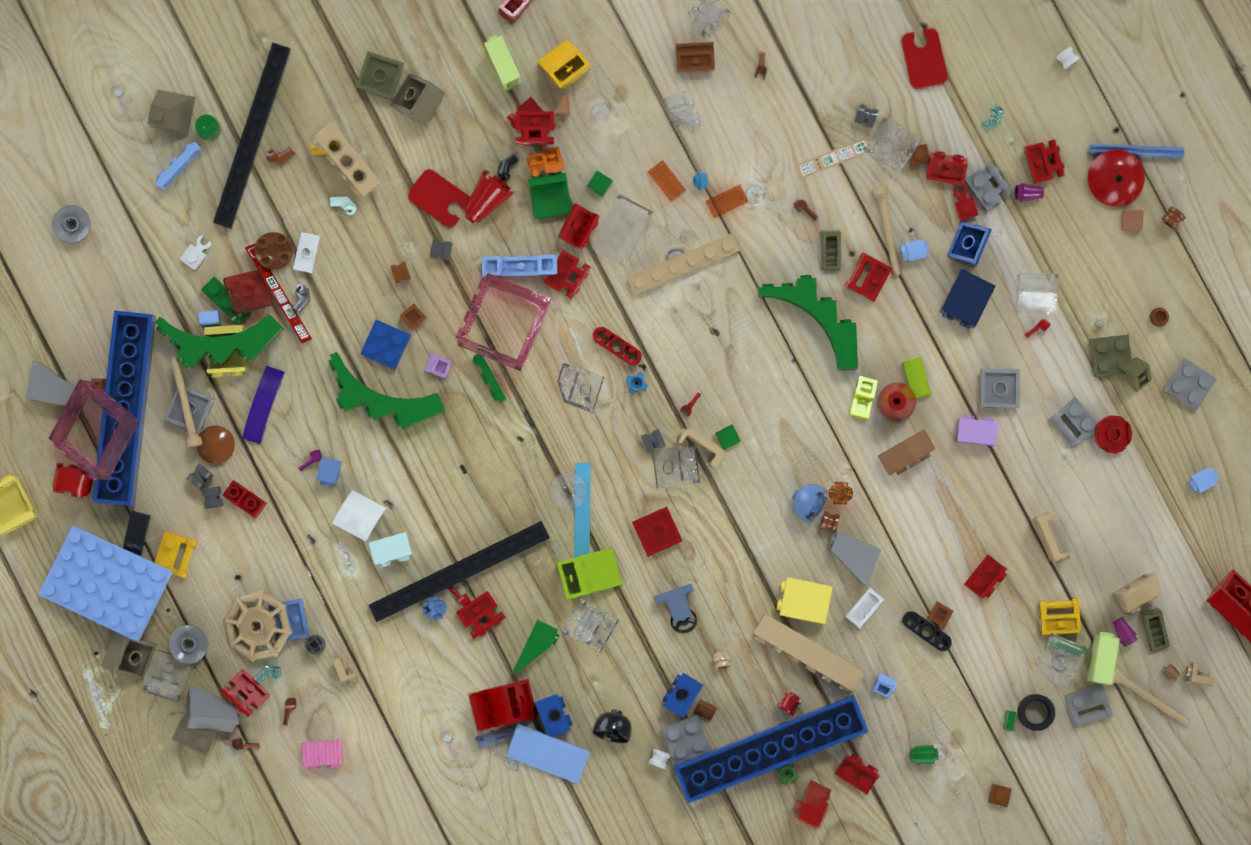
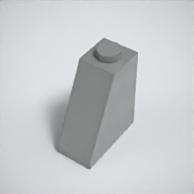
(48, 386)
(855, 555)
(210, 712)

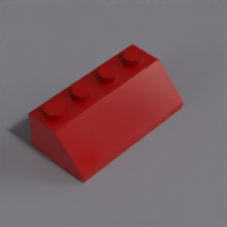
(1233, 602)

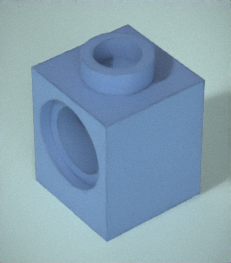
(329, 471)

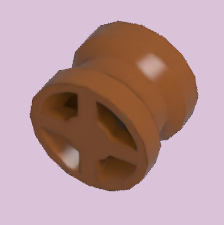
(1173, 218)
(400, 272)
(830, 522)

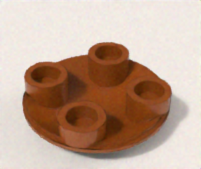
(273, 250)
(217, 444)

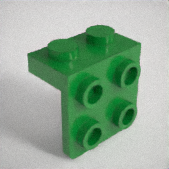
(550, 195)

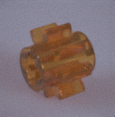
(840, 493)

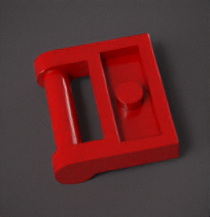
(874, 280)

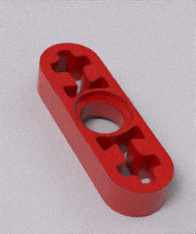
(608, 333)

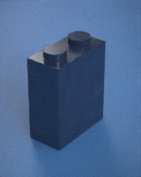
(967, 299)

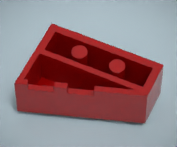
(813, 804)

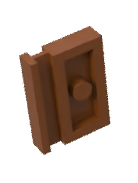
(695, 57)

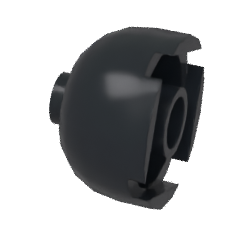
(613, 726)

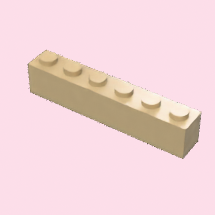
(809, 653)

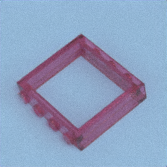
(514, 290)
(118, 441)

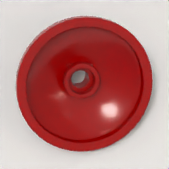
(1103, 174)

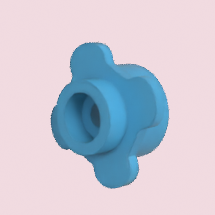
(633, 387)

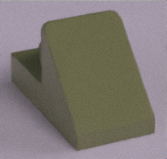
(1138, 372)

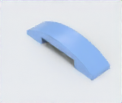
(520, 266)

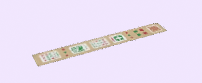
(832, 158)

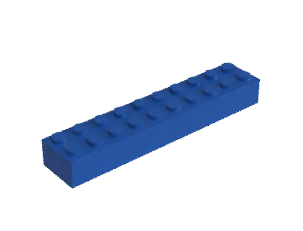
(128, 385)
(770, 748)

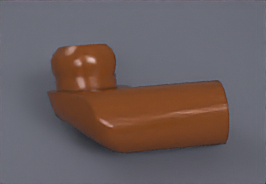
(278, 157)

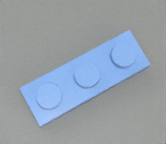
(177, 165)

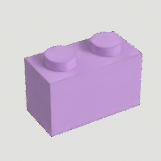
(977, 431)

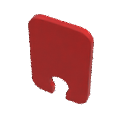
(924, 64)
(434, 196)

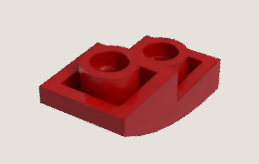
(244, 499)

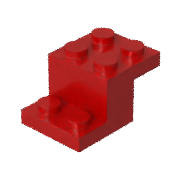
(502, 705)

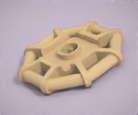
(268, 626)

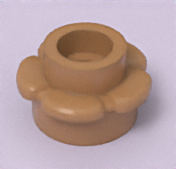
(1171, 672)

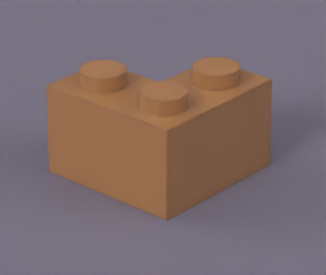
(907, 453)

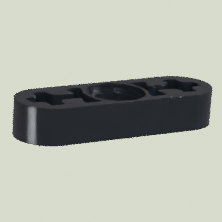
(935, 643)

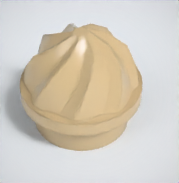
(721, 660)

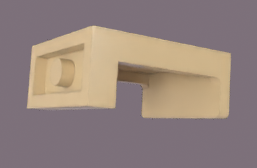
(704, 443)
(1047, 538)

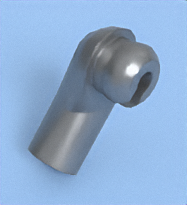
(303, 297)

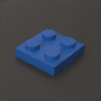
(385, 344)

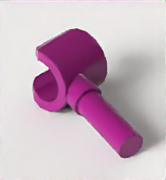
(315, 457)

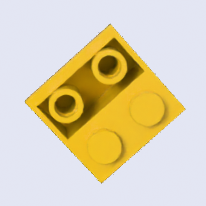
(564, 65)

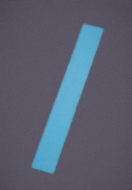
(582, 515)

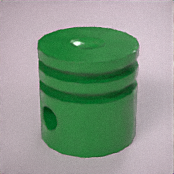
(208, 127)

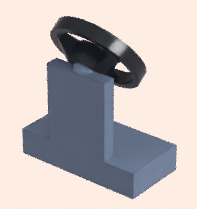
(679, 607)

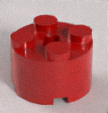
(71, 480)

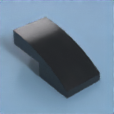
(136, 532)

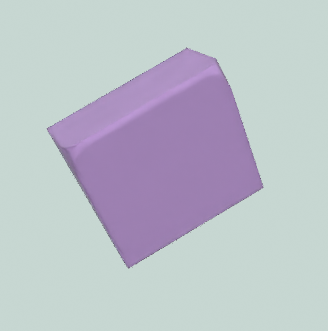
(438, 365)

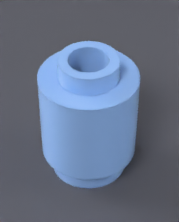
(914, 250)
(1203, 480)

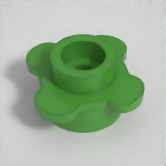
(782, 772)

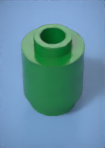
(923, 754)

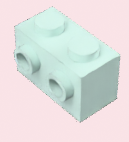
(390, 549)

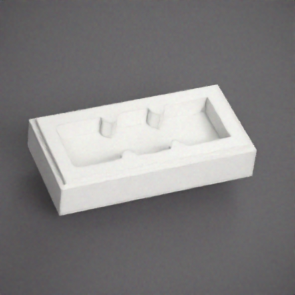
(306, 252)
(864, 608)

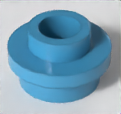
(700, 180)

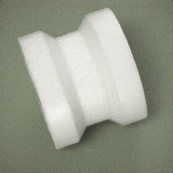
(1067, 58)
(659, 758)

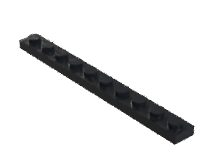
(252, 135)
(458, 571)

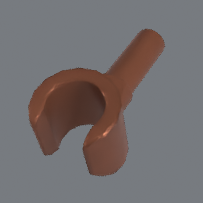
(761, 68)
(801, 204)
(289, 704)
(238, 744)

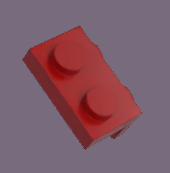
(578, 226)

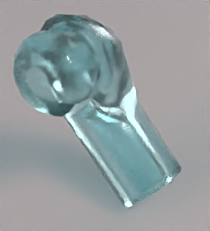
(996, 117)
(268, 671)

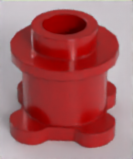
(789, 703)

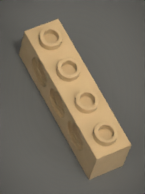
(368, 180)

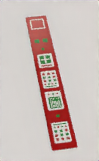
(281, 298)

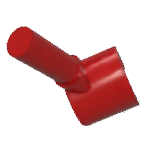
(1042, 324)
(691, 403)
(463, 600)

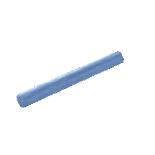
(1140, 151)

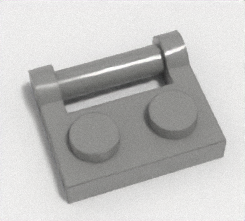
(1079, 418)
(1086, 699)

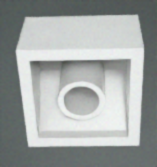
(359, 515)

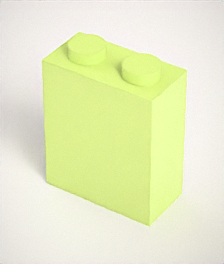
(502, 62)
(1103, 658)

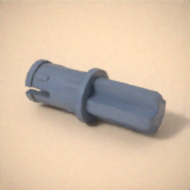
(495, 737)

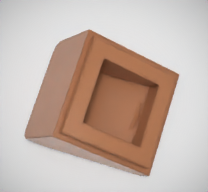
(563, 108)
(1132, 220)

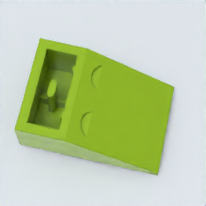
(589, 573)

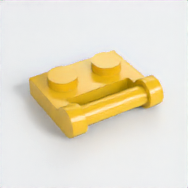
(169, 551)
(1060, 623)

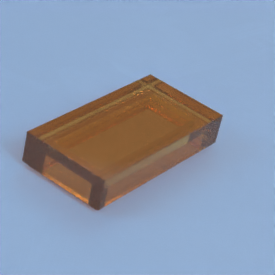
(666, 181)
(726, 201)

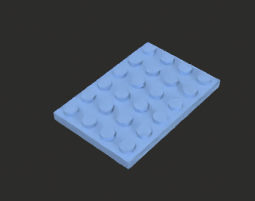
(105, 583)

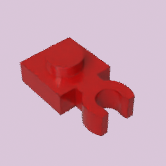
(965, 206)

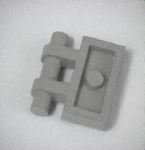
(983, 189)

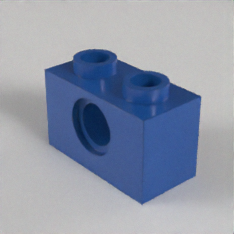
(679, 706)
(552, 727)

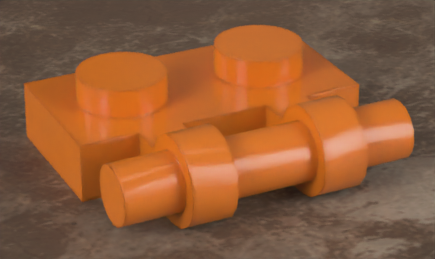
(548, 160)

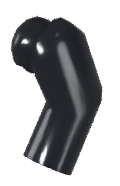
(504, 166)

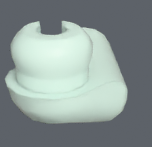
(345, 202)

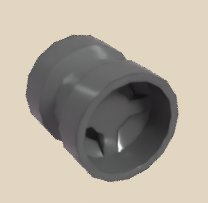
(862, 114)
(441, 249)
(653, 440)
(200, 476)
(212, 497)
(317, 642)

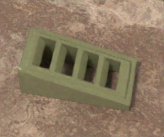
(830, 233)
(1145, 615)

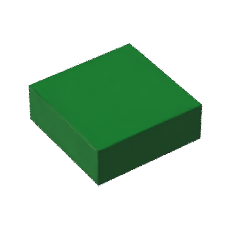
(599, 183)
(727, 436)
(1009, 720)

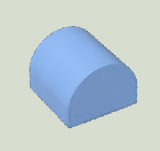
(210, 319)
(884, 685)

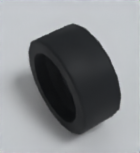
(1049, 705)

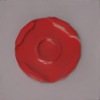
(1113, 434)

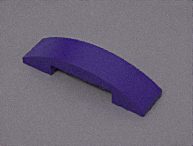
(262, 404)

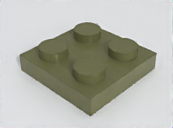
(380, 75)
(1110, 355)

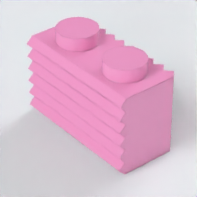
(322, 753)

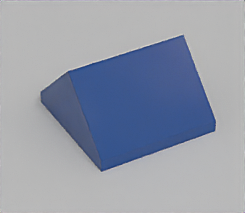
(969, 243)

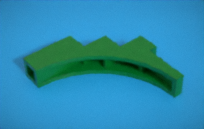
(804, 295)
(249, 342)
(407, 411)

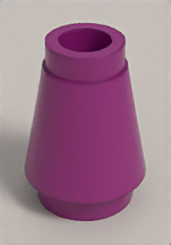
(1028, 192)
(1124, 632)

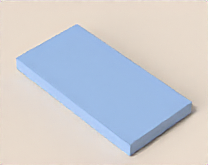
(548, 754)

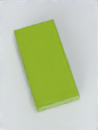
(916, 377)

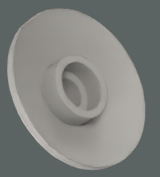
(62, 220)
(178, 642)

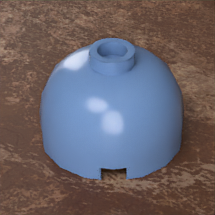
(809, 501)

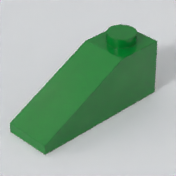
(538, 642)

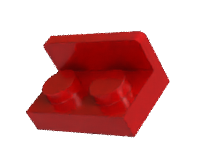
(947, 168)
(985, 577)
(856, 773)

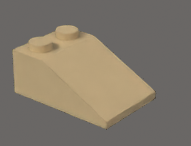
(1138, 592)

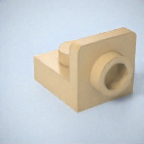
(342, 669)
(1201, 678)

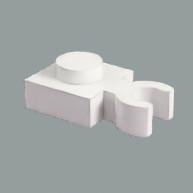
(194, 255)

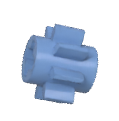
(434, 608)

